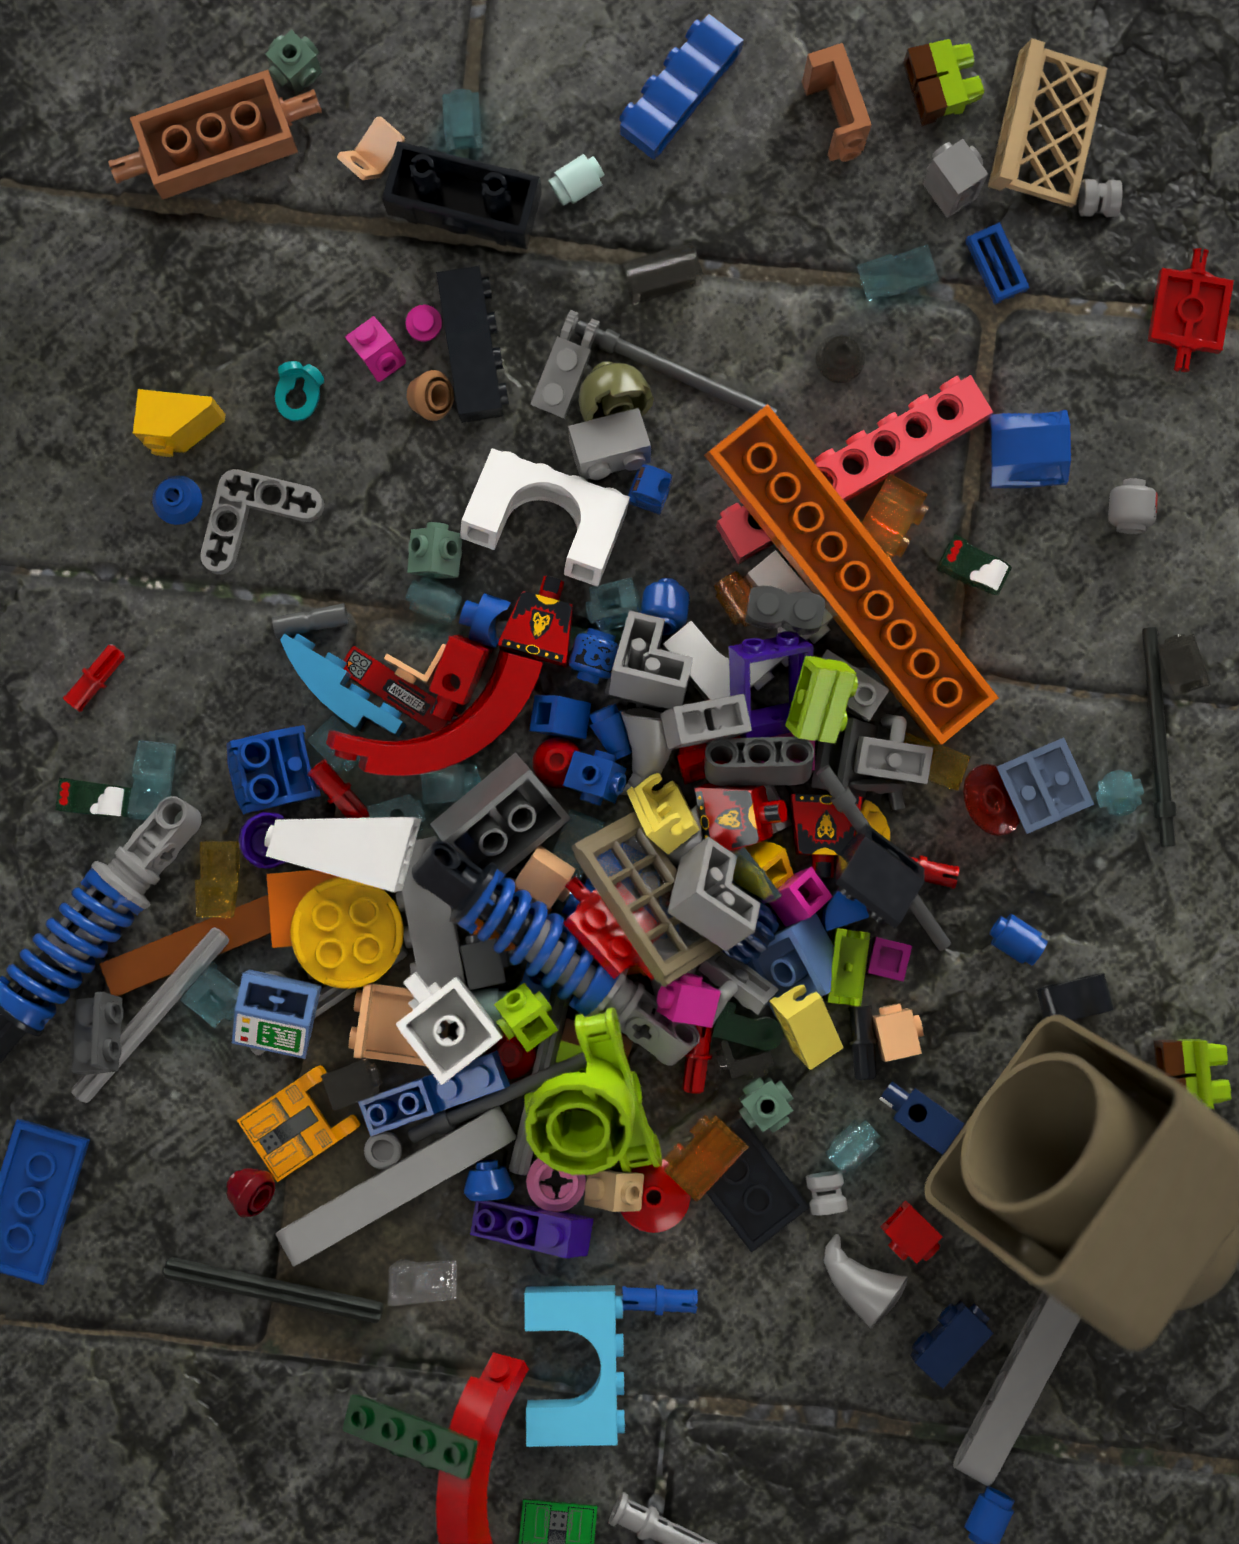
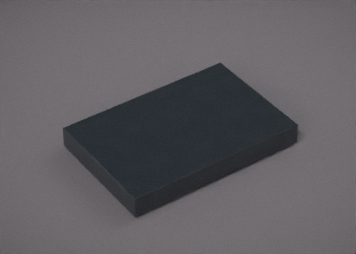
(756, 1192)

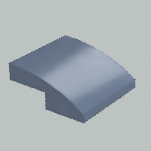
(1045, 785)

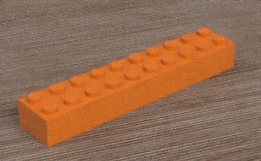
(852, 575)

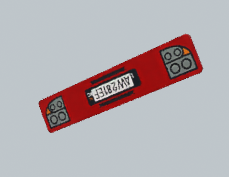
(393, 689)

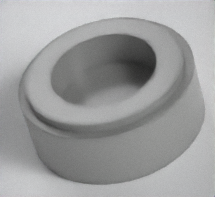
(383, 1150)

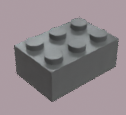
(502, 817)

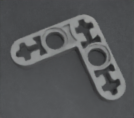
(240, 506)

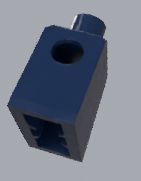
(938, 1127)

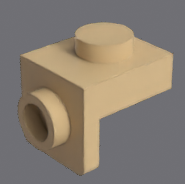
(614, 1191)

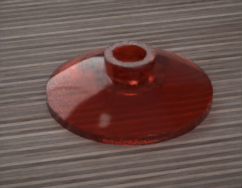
(989, 801)

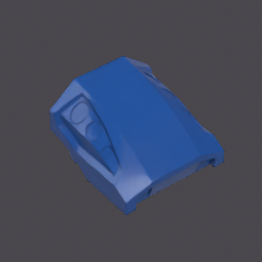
(1030, 449)
(270, 769)

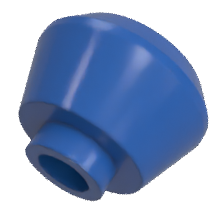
(184, 506)
(488, 1182)

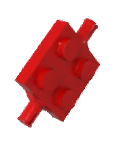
(1190, 310)
(600, 932)

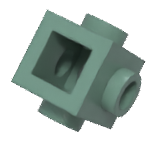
(293, 61)
(434, 552)
(760, 1090)

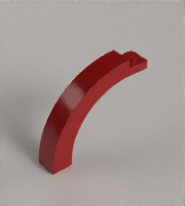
(465, 736)
(478, 1415)

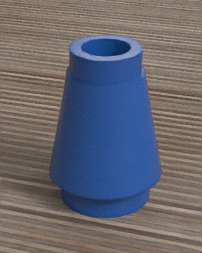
(611, 730)

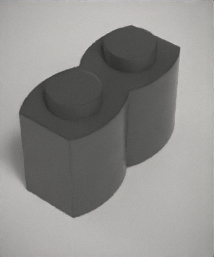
(794, 612)

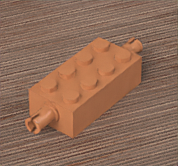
(214, 135)

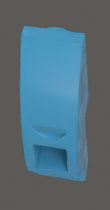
(328, 681)

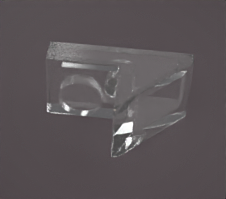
(421, 1282)

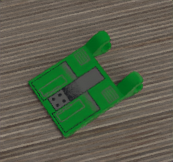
(557, 1522)

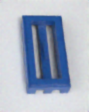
(984, 269)

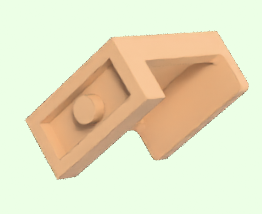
(377, 1030)

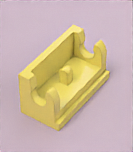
(663, 813)
(807, 1026)

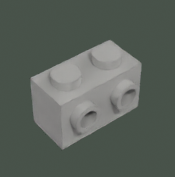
(955, 176)
(610, 444)

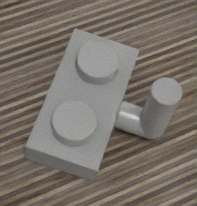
(893, 757)
(738, 981)

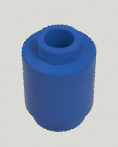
(1018, 939)
(989, 1517)

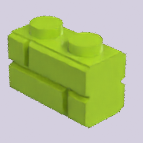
(821, 699)

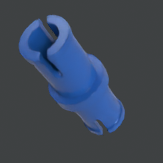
(659, 1299)

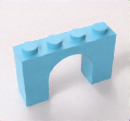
(593, 1416)

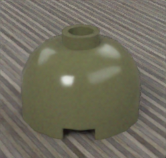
(613, 390)

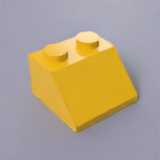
(174, 420)

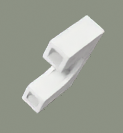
(514, 481)
(709, 667)

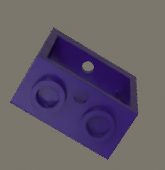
(768, 720)

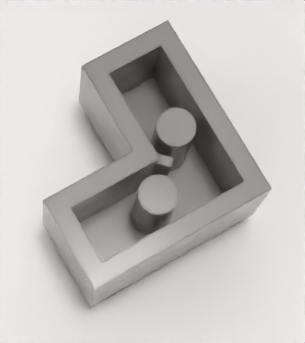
(645, 671)
(708, 900)

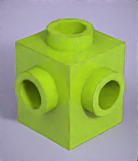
(525, 1017)

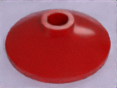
(665, 1213)

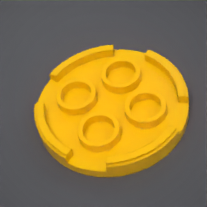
(346, 933)

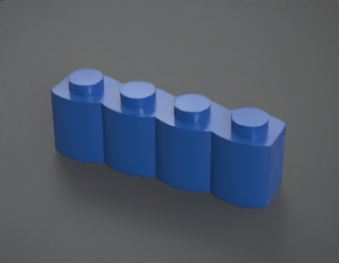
(680, 86)

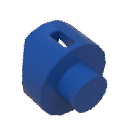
(482, 619)

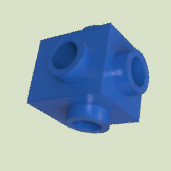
(595, 777)

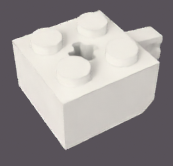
(425, 1023)

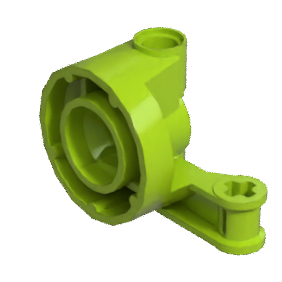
(616, 1120)

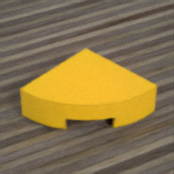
(875, 818)

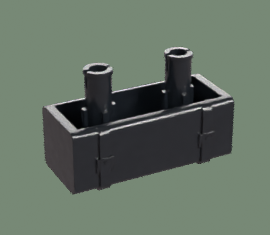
(462, 195)

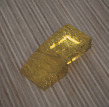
(946, 765)
(219, 879)

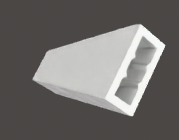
(351, 848)

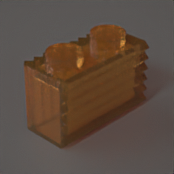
(893, 513)
(704, 1156)

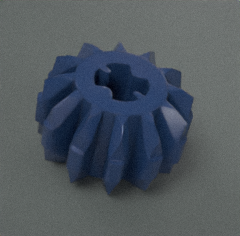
(757, 942)

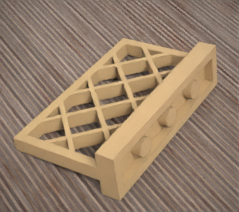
(1022, 108)

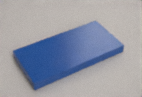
(36, 1197)

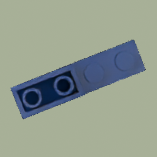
(427, 1096)

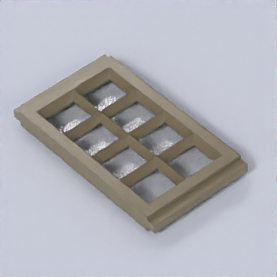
(637, 888)

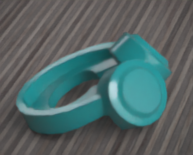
(288, 374)

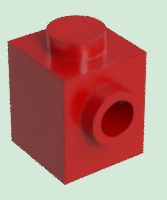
(911, 1234)

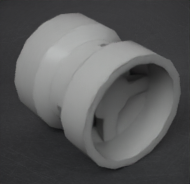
(1100, 198)
(829, 1196)

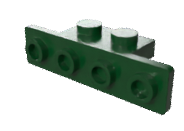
(410, 1436)

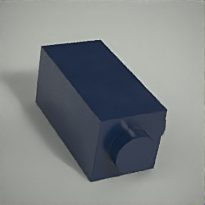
(951, 1342)

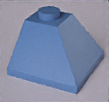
(798, 957)

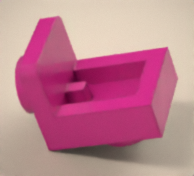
(376, 349)

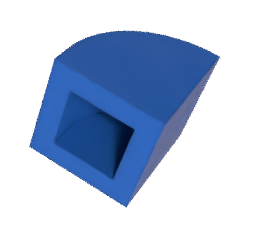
(560, 716)
(842, 911)

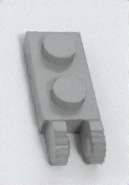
(564, 368)

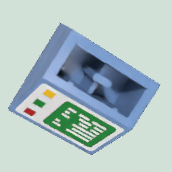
(275, 1013)

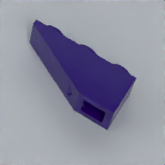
(533, 1228)

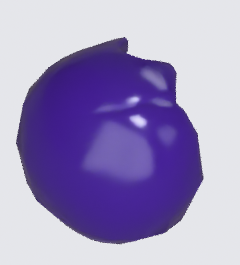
(252, 840)

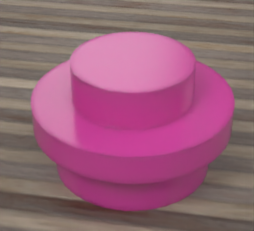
(423, 323)

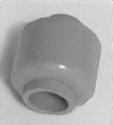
(1132, 507)

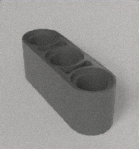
(774, 751)

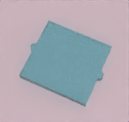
(752, 878)

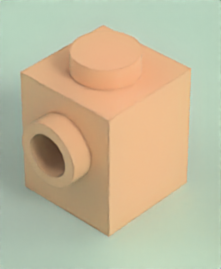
(545, 877)
(897, 1032)

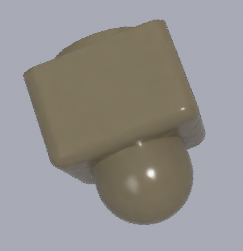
(1097, 1183)

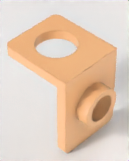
(373, 151)
(410, 674)

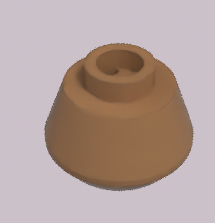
(430, 395)

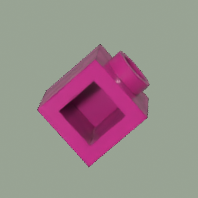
(800, 897)
(688, 1001)

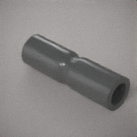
(316, 620)

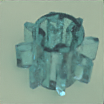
(1119, 793)

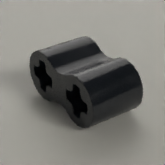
(1076, 997)

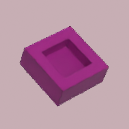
(889, 959)

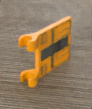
(291, 1128)

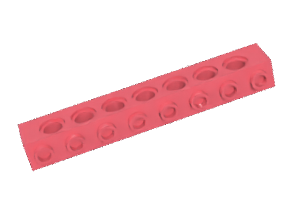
(960, 395)

